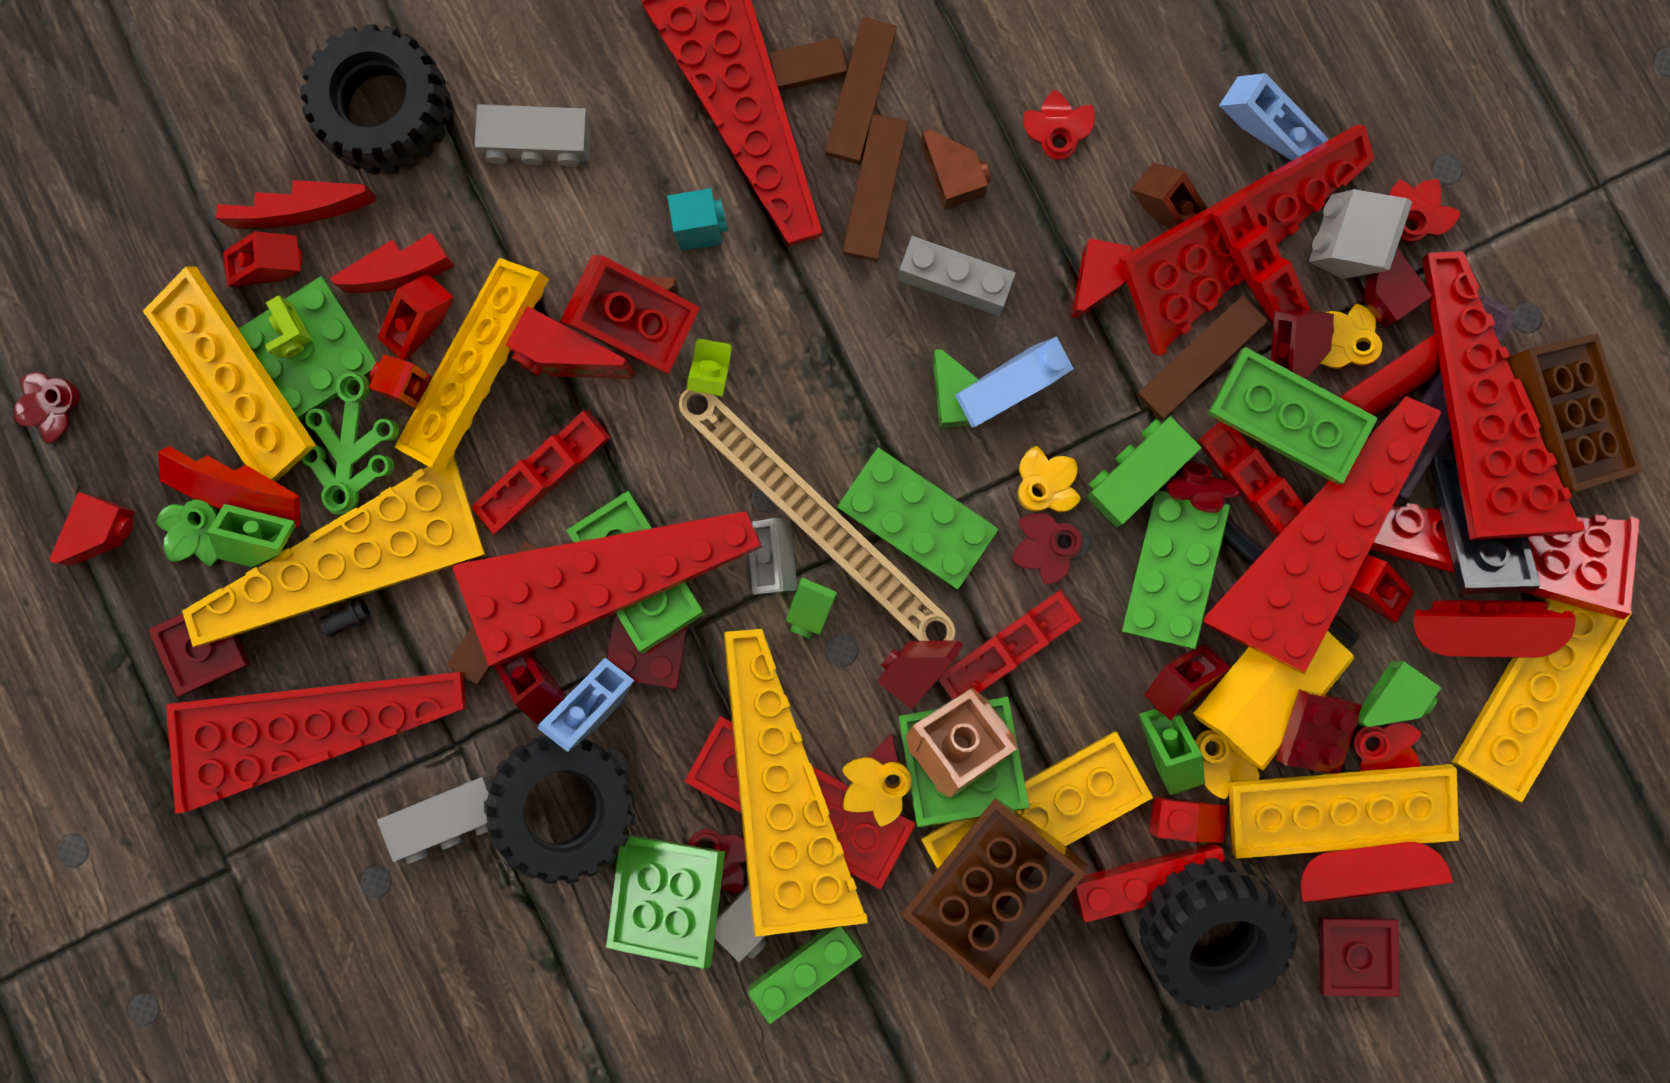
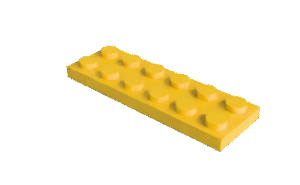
(470, 365)
(228, 375)
(1535, 705)
(1067, 797)
(1343, 811)

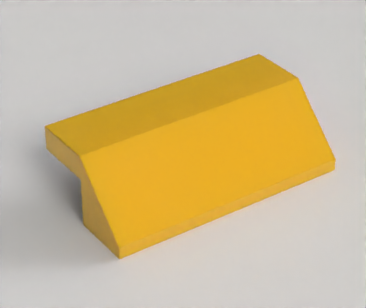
(1258, 696)

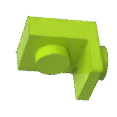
(289, 327)
(709, 367)

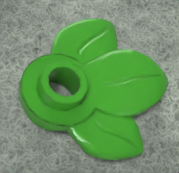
(185, 534)

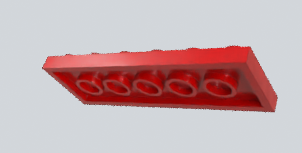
(867, 846)

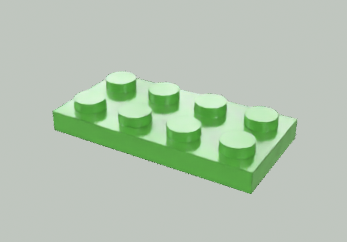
(1292, 416)
(917, 518)
(1175, 572)
(657, 616)

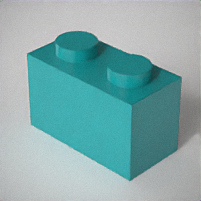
(697, 219)

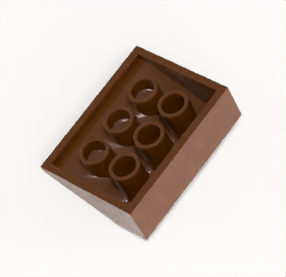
(1578, 411)
(995, 892)

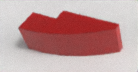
(394, 267)

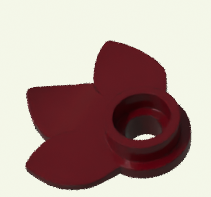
(46, 404)
(1196, 484)
(1041, 546)
(734, 854)

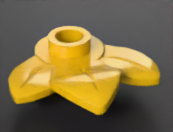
(1348, 332)
(1051, 478)
(1223, 764)
(871, 790)

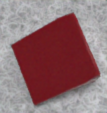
(884, 751)

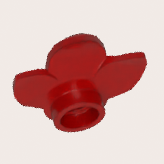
(1059, 122)
(1425, 210)
(1392, 748)

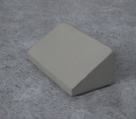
(774, 564)

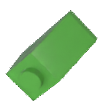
(949, 380)
(248, 535)
(810, 608)
(1398, 696)
(1173, 751)

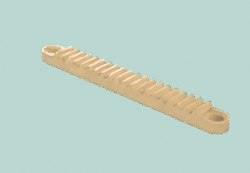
(815, 517)

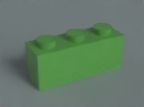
(1142, 470)
(804, 971)

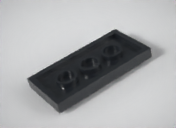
(1479, 565)

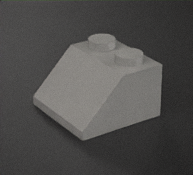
(1359, 233)

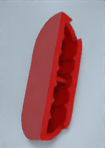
(1396, 378)
(1493, 628)
(1373, 872)

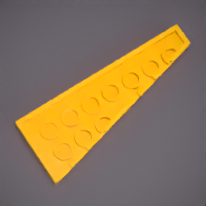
(387, 541)
(789, 841)

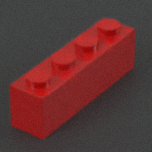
(1131, 885)

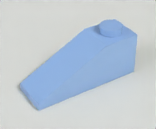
(1271, 116)
(1014, 381)
(587, 705)

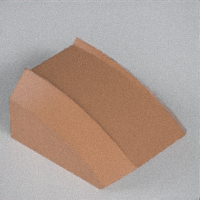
(960, 742)

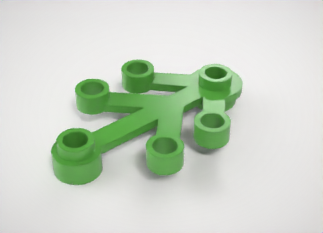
(346, 449)

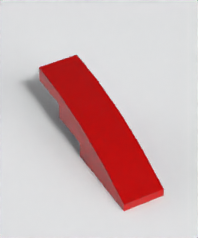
(306, 204)
(1258, 257)
(540, 472)
(1250, 473)
(220, 485)
(1011, 646)

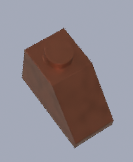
(955, 169)
(1168, 195)

